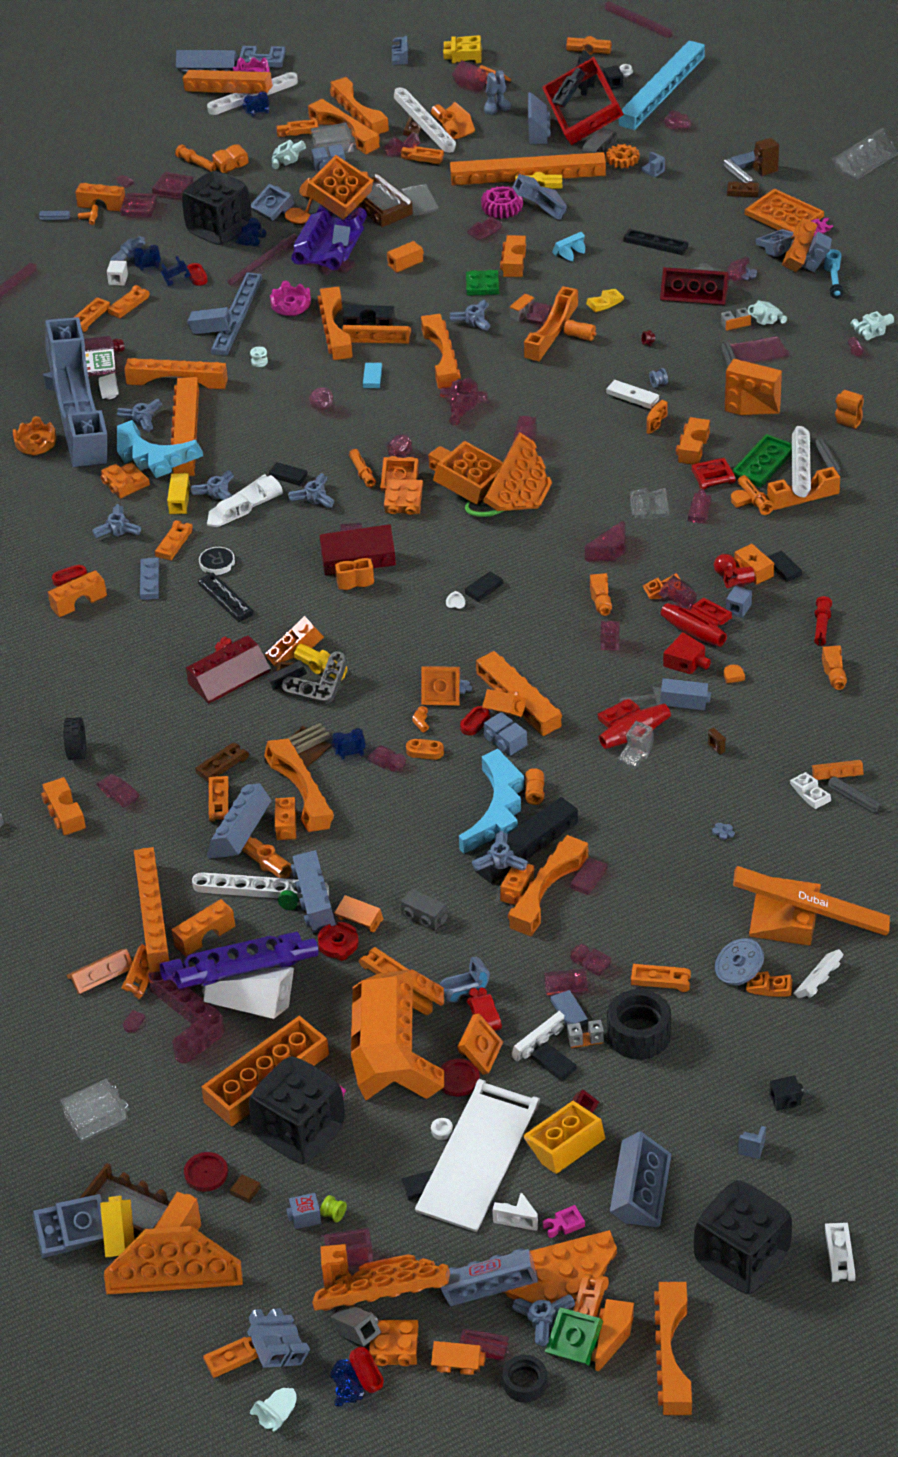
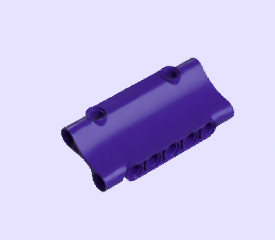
(315, 240)
(287, 951)

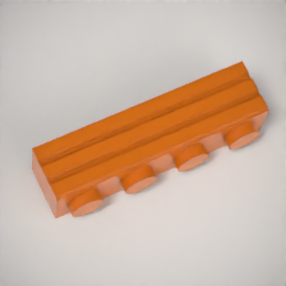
(837, 769)

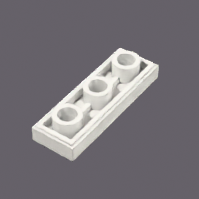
(632, 394)
(819, 974)
(539, 1036)

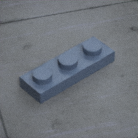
(149, 579)

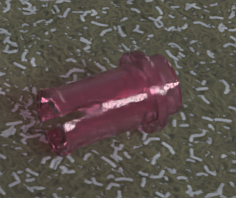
(856, 348)

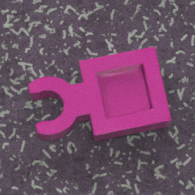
(822, 227)
(565, 1220)

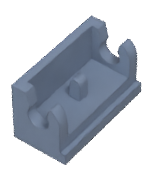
(400, 51)

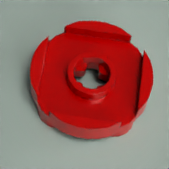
(342, 949)

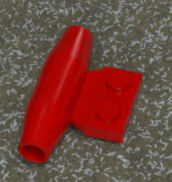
(700, 621)
(622, 717)

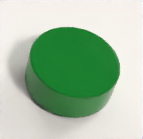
(288, 900)

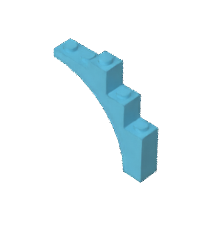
(153, 456)
(505, 804)

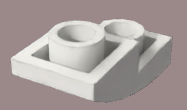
(108, 386)
(808, 789)

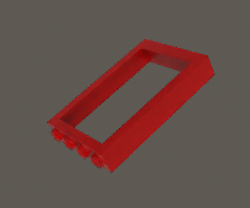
(596, 120)

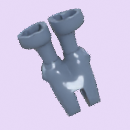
(494, 86)

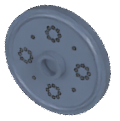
(739, 961)

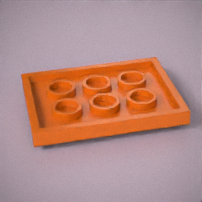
(782, 210)

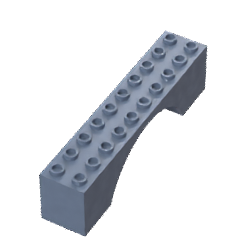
(68, 366)

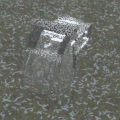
(640, 742)

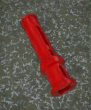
(822, 615)

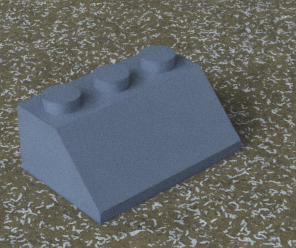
(538, 120)

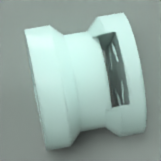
(259, 356)

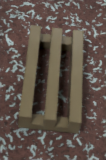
(316, 732)

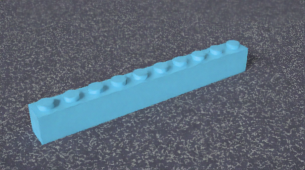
(662, 84)

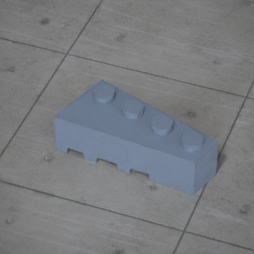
(314, 891)

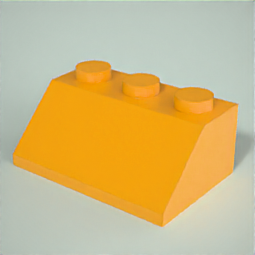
(565, 1136)

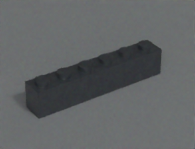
(535, 835)

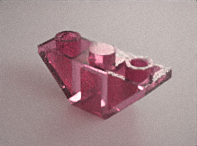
(608, 545)

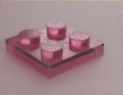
(172, 185)
(138, 204)

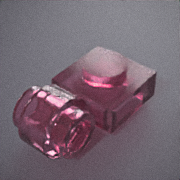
(385, 757)
(593, 961)

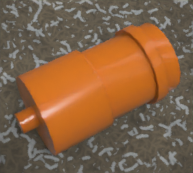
(580, 330)
(534, 786)

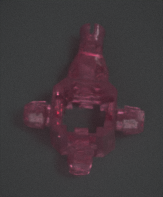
(462, 397)

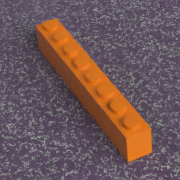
(185, 418)
(151, 908)

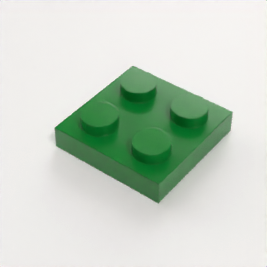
(482, 282)
(574, 1336)

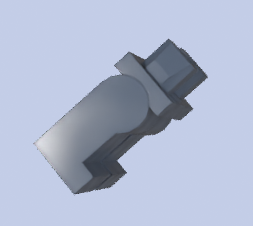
(276, 1338)

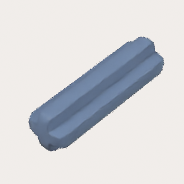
(54, 215)

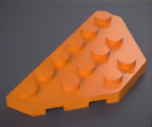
(520, 480)
(172, 1261)
(564, 1265)
(382, 1279)

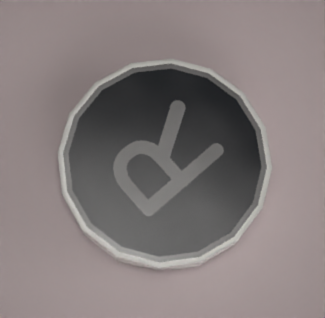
(217, 560)

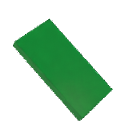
(764, 460)

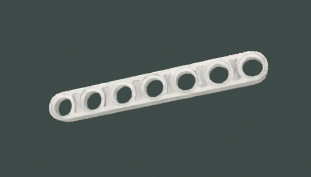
(236, 99)
(411, 106)
(801, 462)
(248, 890)

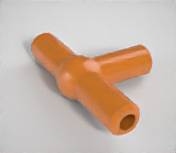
(91, 215)

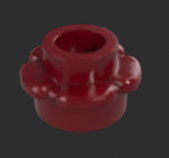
(647, 337)
(118, 346)

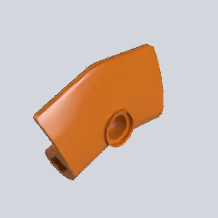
(454, 120)

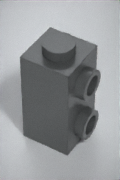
(423, 909)
(356, 1324)

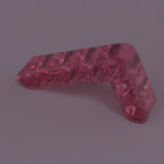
(205, 1020)

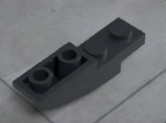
(590, 82)

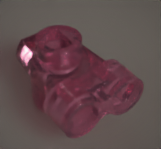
(676, 120)

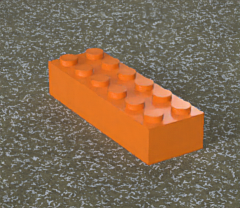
(231, 1089)

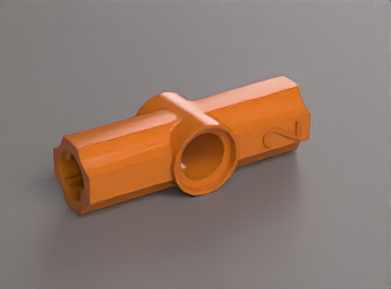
(596, 45)
(267, 858)

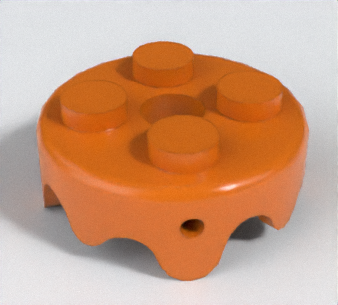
(35, 437)

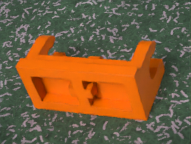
(359, 912)
(333, 1263)

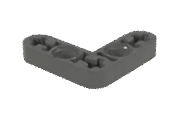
(323, 686)

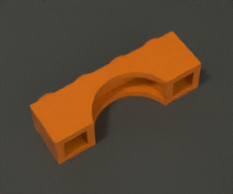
(823, 484)

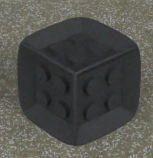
(216, 207)
(297, 1109)
(742, 1236)

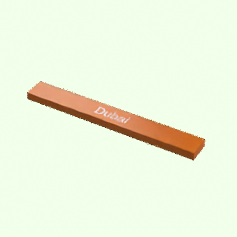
(811, 900)

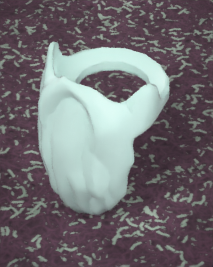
(275, 1408)

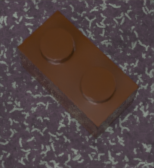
(766, 156)

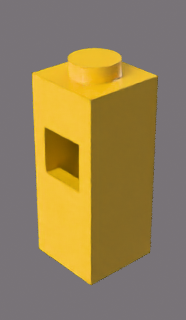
(178, 493)
(117, 1225)

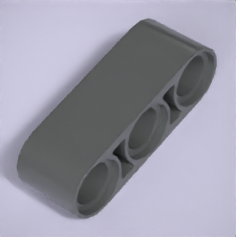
(600, 141)

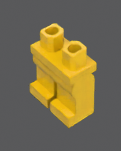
(463, 49)

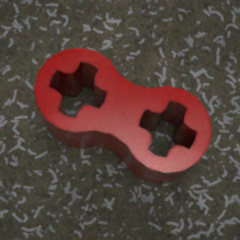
(485, 1007)

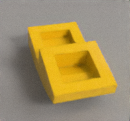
(607, 300)

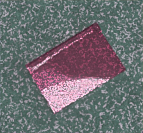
(760, 350)

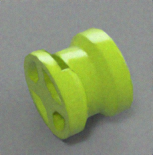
(333, 1208)

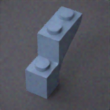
(542, 196)

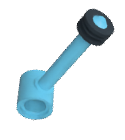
(832, 264)

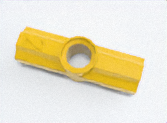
(547, 181)
(316, 660)

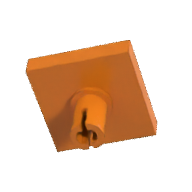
(440, 685)
(480, 1044)

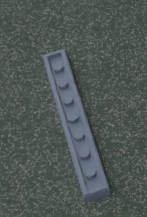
(238, 312)

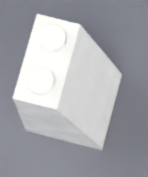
(256, 992)

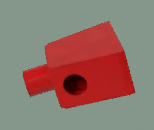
(685, 655)

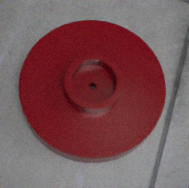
(459, 1077)
(205, 1171)

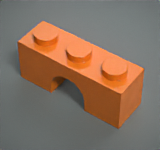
(89, 193)
(802, 239)
(513, 256)
(691, 442)
(64, 597)
(61, 806)
(189, 934)

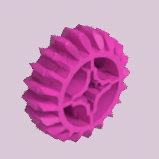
(501, 202)

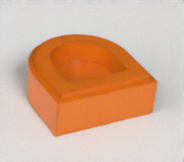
(740, 498)
(733, 673)

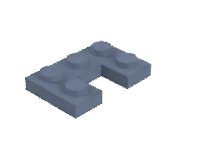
(274, 58)

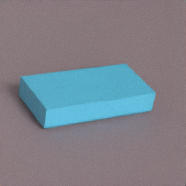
(372, 375)

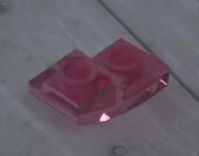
(485, 229)
(737, 268)
(118, 789)

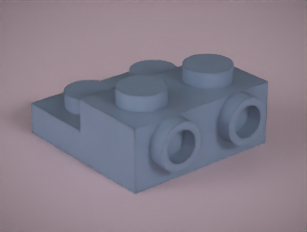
(272, 202)
(776, 242)

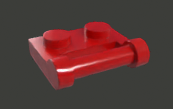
(713, 469)

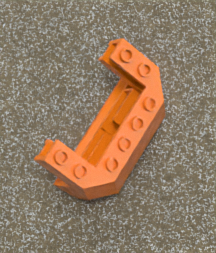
(384, 1032)

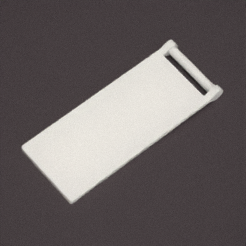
(476, 1157)

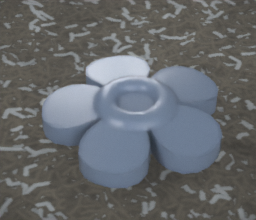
(749, 274)
(464, 686)
(723, 831)

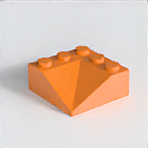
(339, 187)
(752, 389)
(467, 472)
(781, 920)

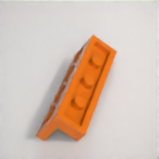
(378, 334)

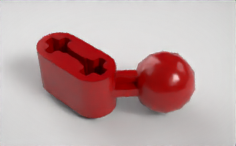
(726, 566)

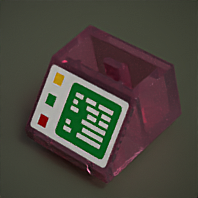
(100, 356)

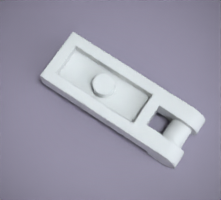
(839, 1251)

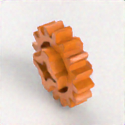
(622, 156)

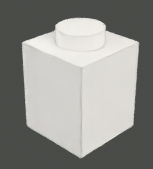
(117, 273)

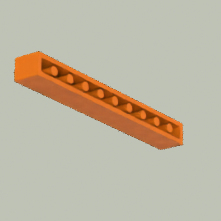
(506, 169)

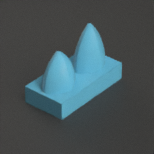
(566, 245)

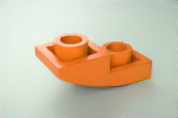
(655, 416)
(653, 587)
(770, 986)

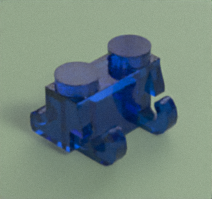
(256, 104)
(251, 232)
(147, 257)
(174, 270)
(349, 743)
(346, 1383)

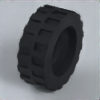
(74, 738)

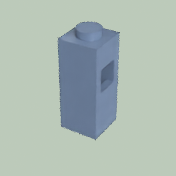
(210, 320)
(685, 694)

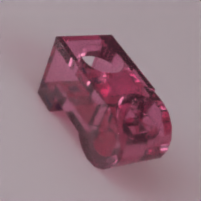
(678, 592)

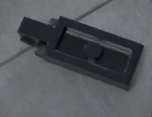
(568, 88)

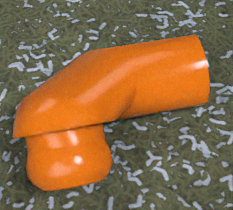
(419, 719)

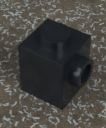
(614, 76)
(786, 1093)

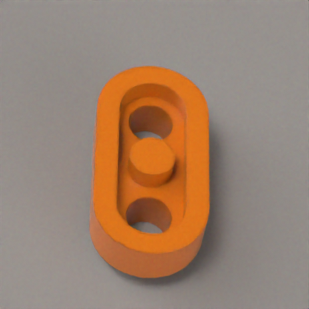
(425, 749)

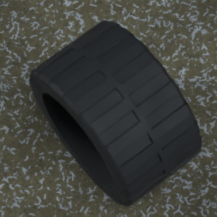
(643, 1005)

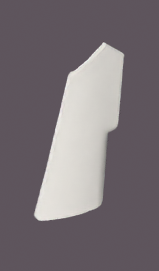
(242, 502)

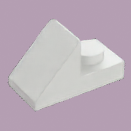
(517, 1216)

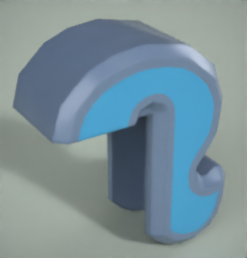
(462, 983)

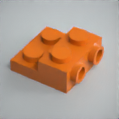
(399, 469)
(124, 479)
(403, 496)
(396, 1343)

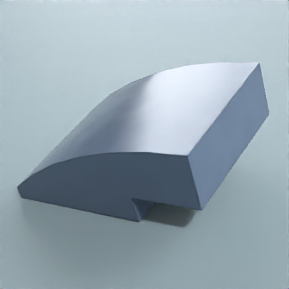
(69, 1225)

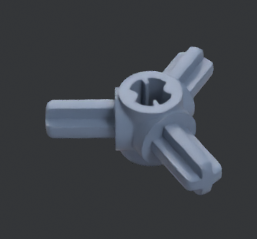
(127, 248)
(473, 315)
(141, 413)
(216, 487)
(313, 492)
(116, 524)
(500, 856)
(542, 1315)

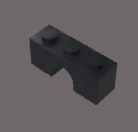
(363, 314)

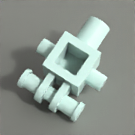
(287, 153)
(766, 313)
(872, 325)

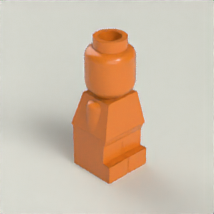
(599, 593)
(833, 666)

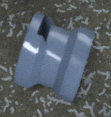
(658, 377)

